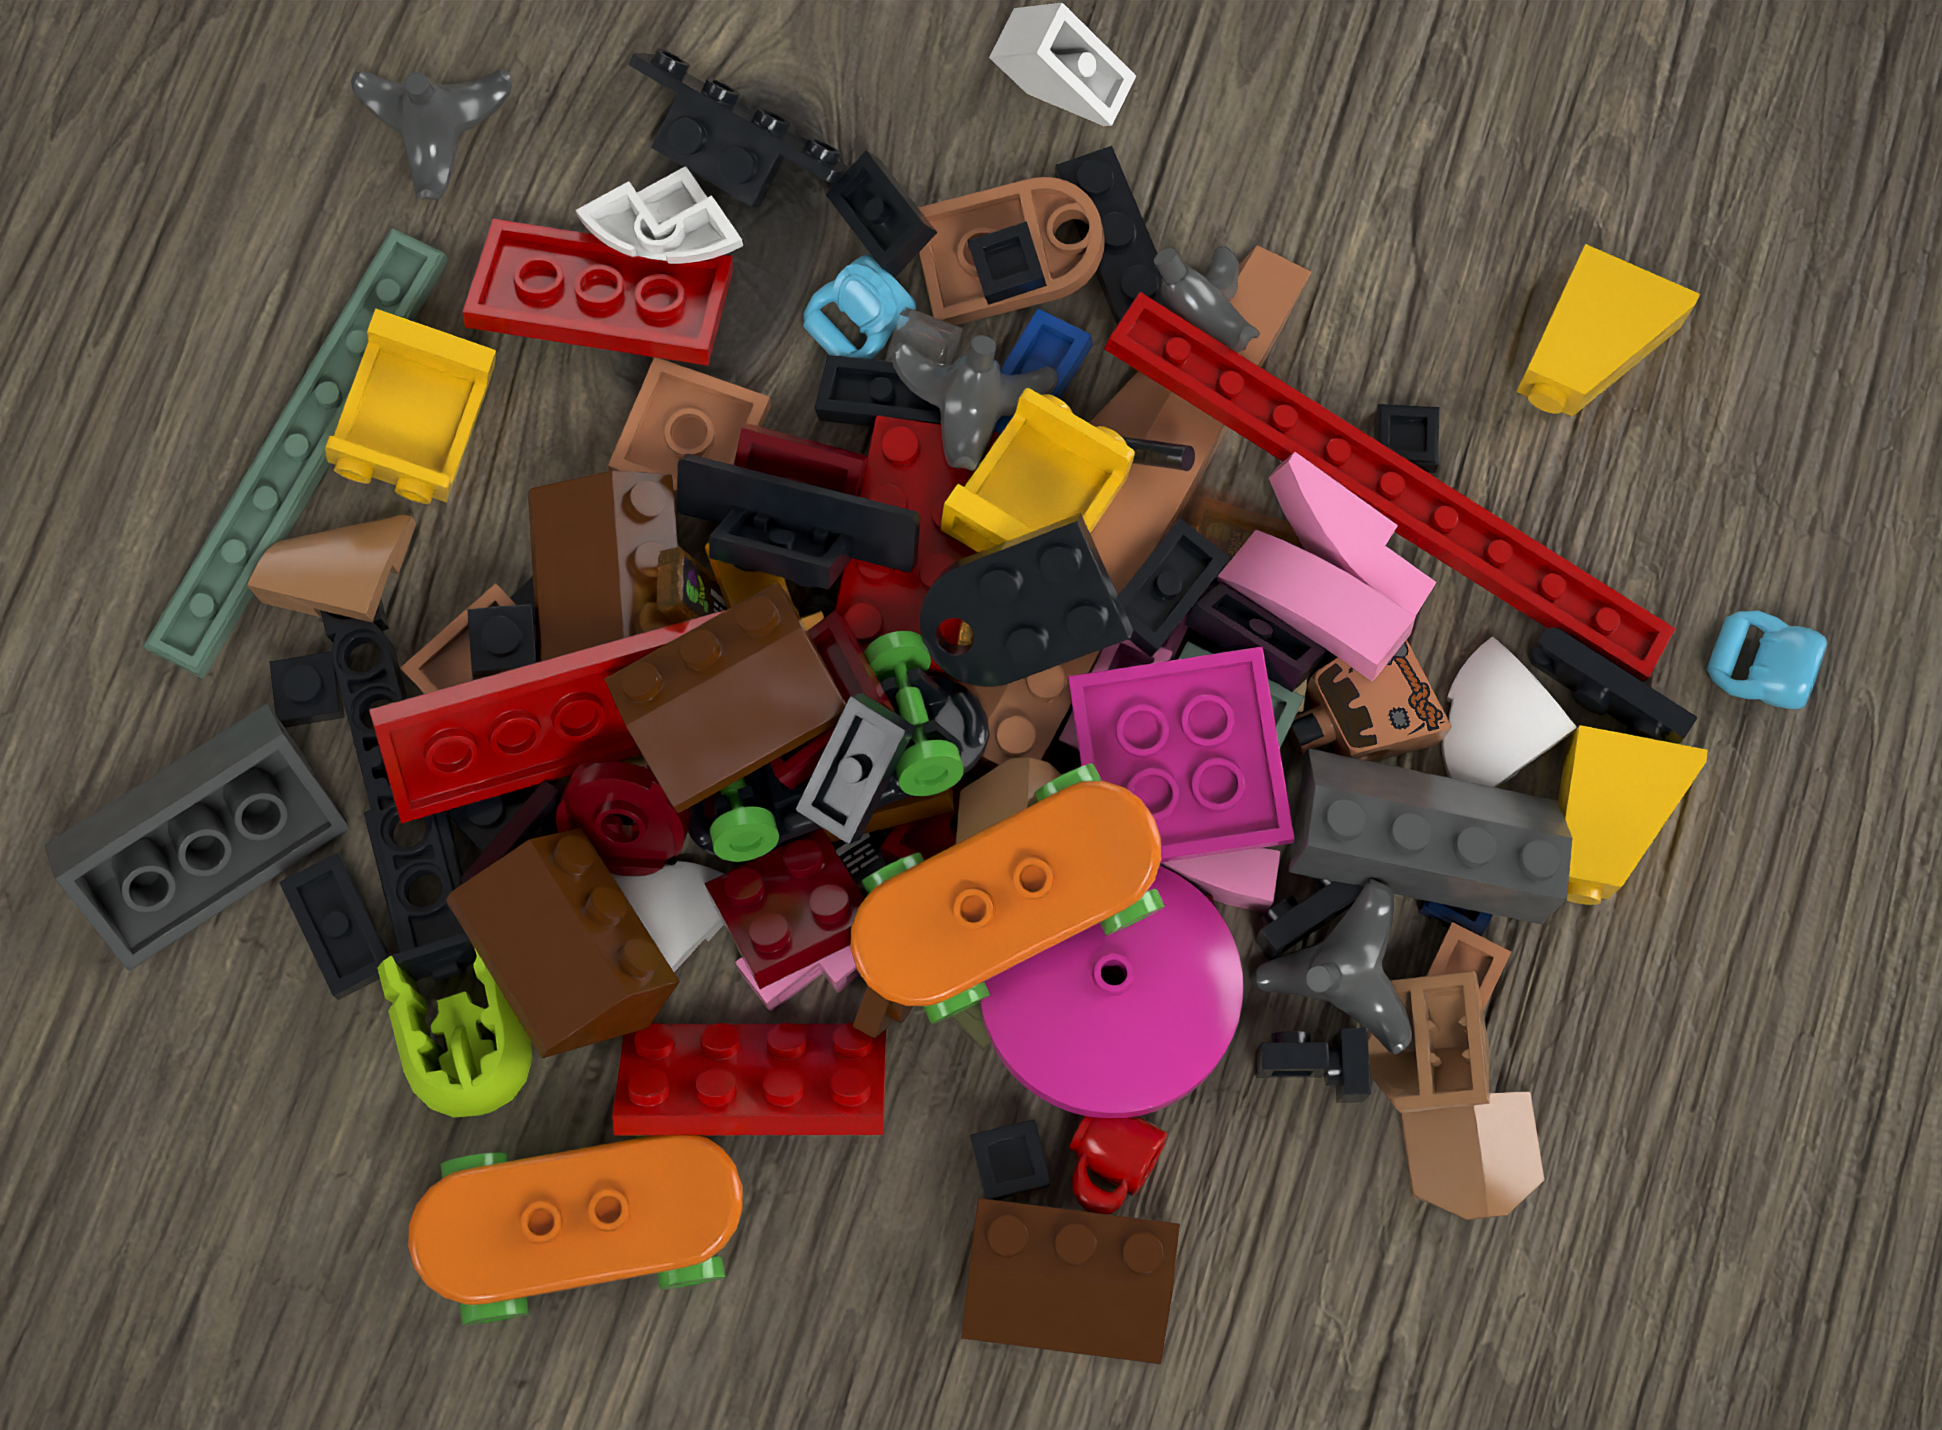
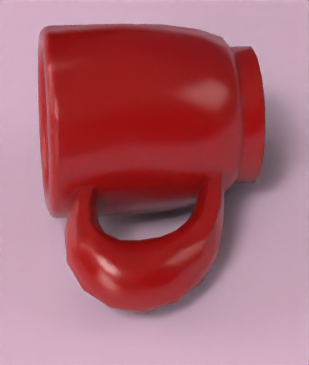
(1117, 1152)

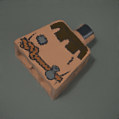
(1371, 718)

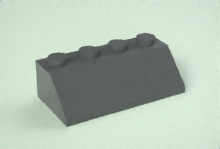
(195, 837)
(1431, 837)

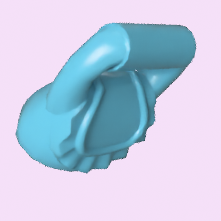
(868, 298)
(1782, 667)

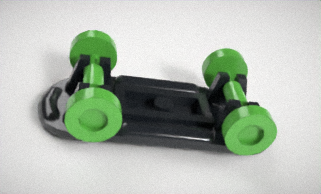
(947, 743)

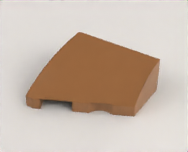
(333, 569)

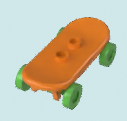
(1007, 894)
(574, 1221)

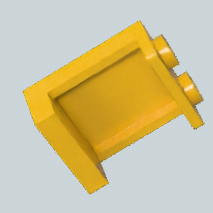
(411, 408)
(1037, 475)

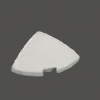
(662, 221)
(1498, 718)
(674, 907)

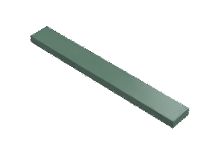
(288, 462)

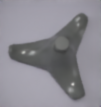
(431, 119)
(1205, 299)
(969, 395)
(1348, 969)

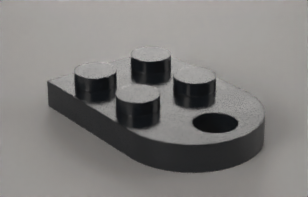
(1027, 605)

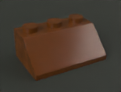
(598, 558)
(727, 697)
(564, 943)
(1070, 1281)

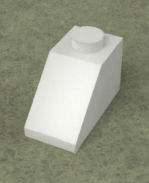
(1062, 62)

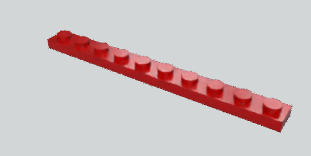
(1419, 503)

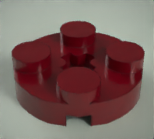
(626, 790)

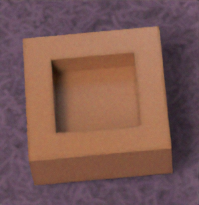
(1469, 952)

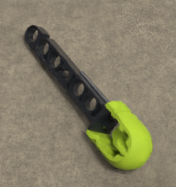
(429, 939)

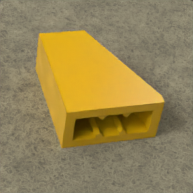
(1601, 330)
(1616, 801)

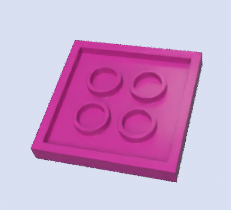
(1192, 746)

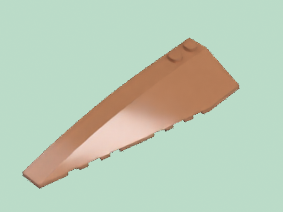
(1033, 711)

